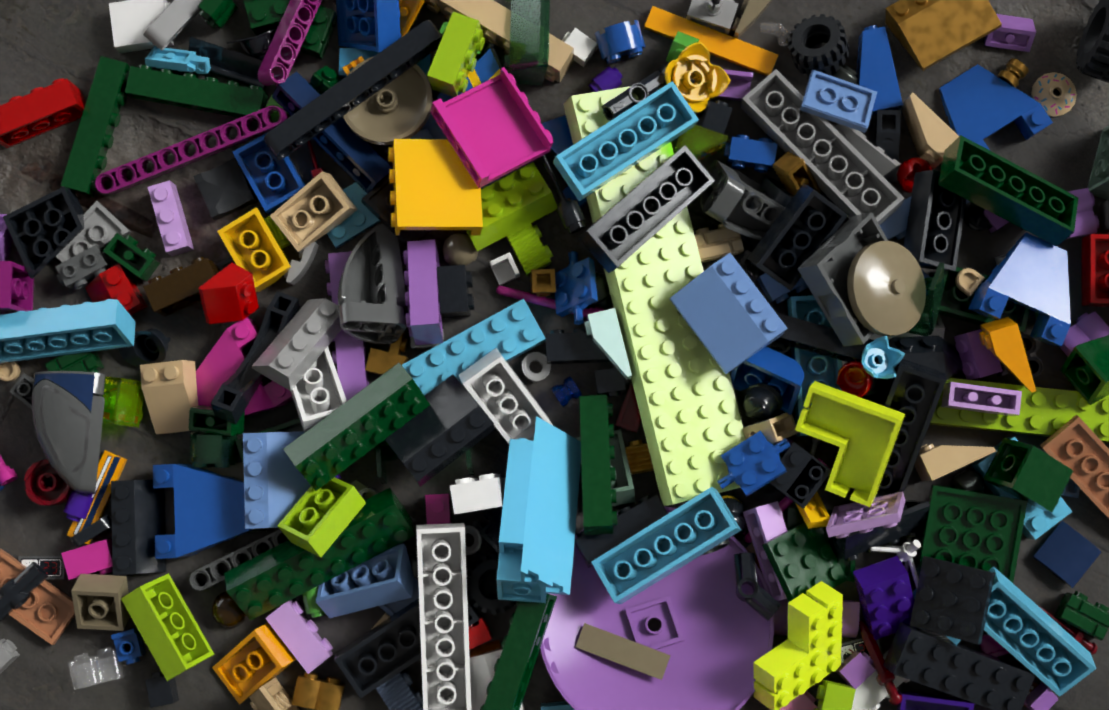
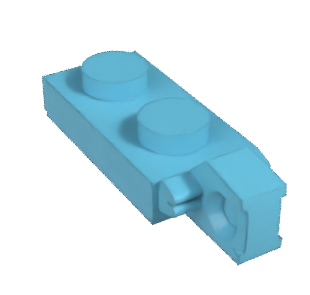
(178, 60)

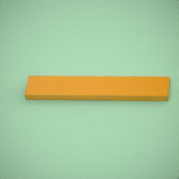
(717, 43)

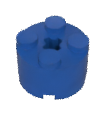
(620, 41)

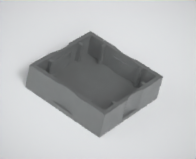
(828, 273)

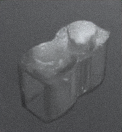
(96, 669)

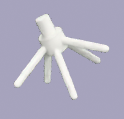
(905, 553)

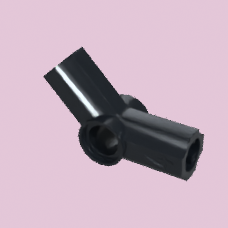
(746, 574)

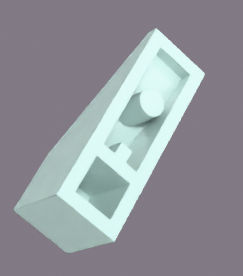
(608, 337)

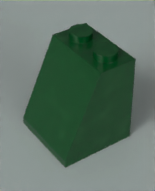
(1089, 369)
(1028, 474)

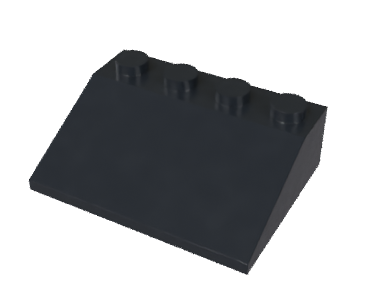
(440, 431)

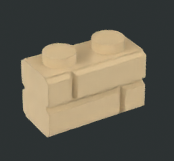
(718, 243)

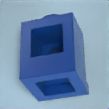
(136, 642)

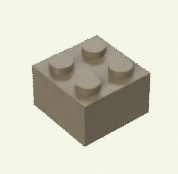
(99, 602)

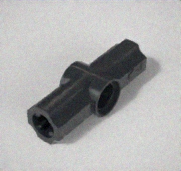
(625, 100)
(18, 589)

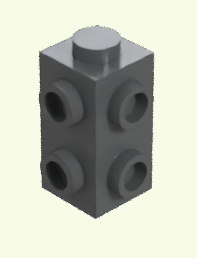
(82, 268)

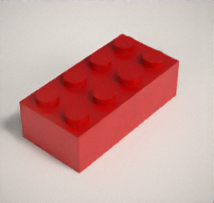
(40, 112)

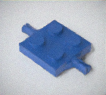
(575, 287)
(753, 463)

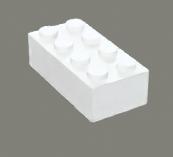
(318, 392)
(503, 396)
(476, 495)

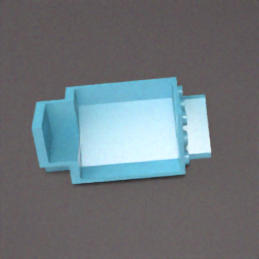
(539, 515)

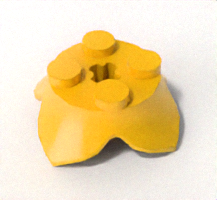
(709, 78)

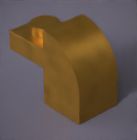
(382, 361)

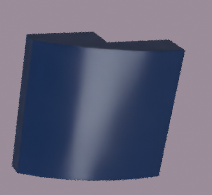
(1067, 554)

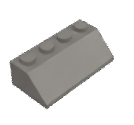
(300, 343)

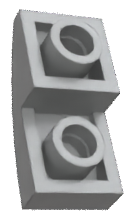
(298, 268)

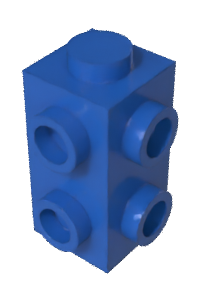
(756, 154)

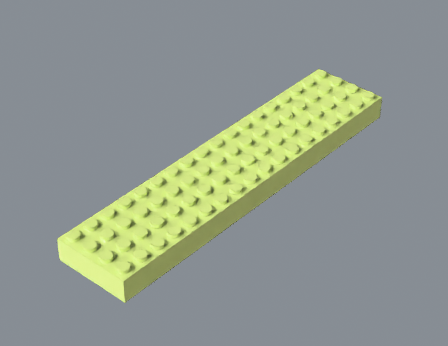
(678, 385)

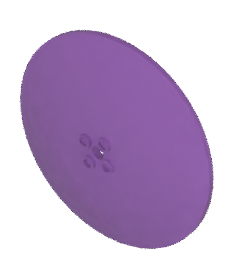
(702, 628)

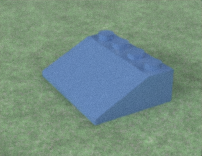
(728, 313)
(270, 478)

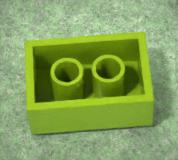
(456, 55)
(322, 516)

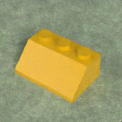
(255, 249)

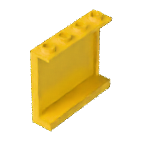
(432, 188)

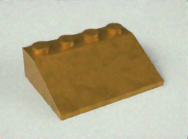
(939, 27)

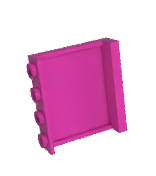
(492, 128)

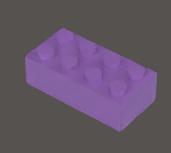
(423, 292)

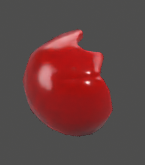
(907, 172)
(854, 379)

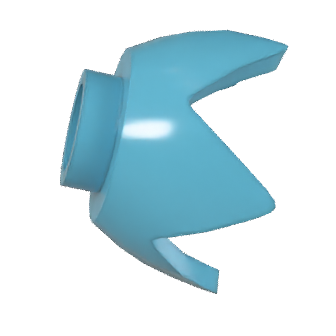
(887, 357)

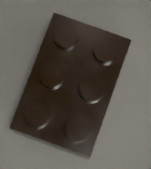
(180, 287)

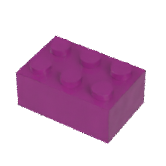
(15, 288)

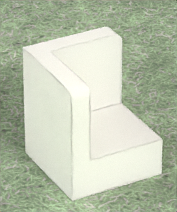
(504, 269)

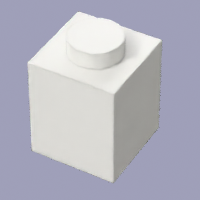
(583, 46)

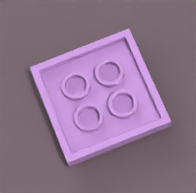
(854, 517)

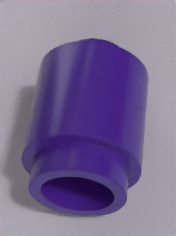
(608, 79)
(78, 505)

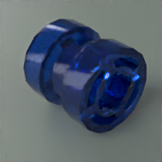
(566, 391)

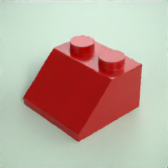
(117, 284)
(229, 295)

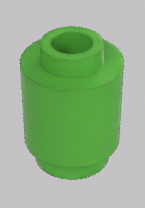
(310, 603)

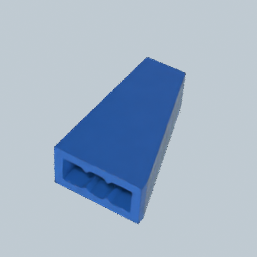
(877, 68)

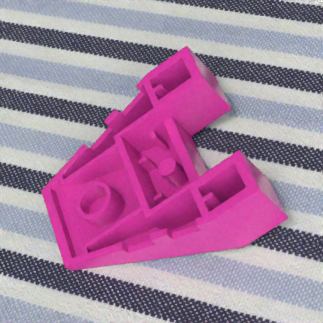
(223, 363)

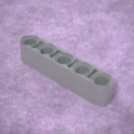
(171, 22)

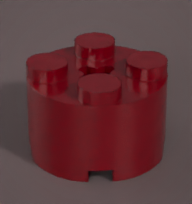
(38, 485)

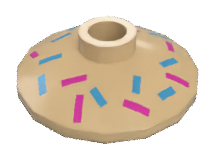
(1043, 93)

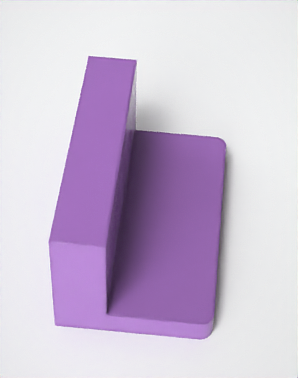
(1014, 34)
(738, 86)

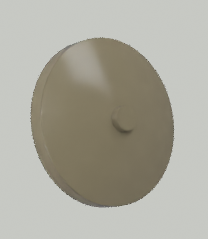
(394, 110)
(886, 288)

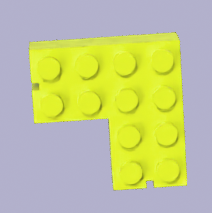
(862, 432)
(809, 651)

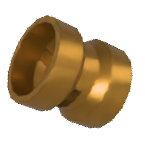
(1014, 72)

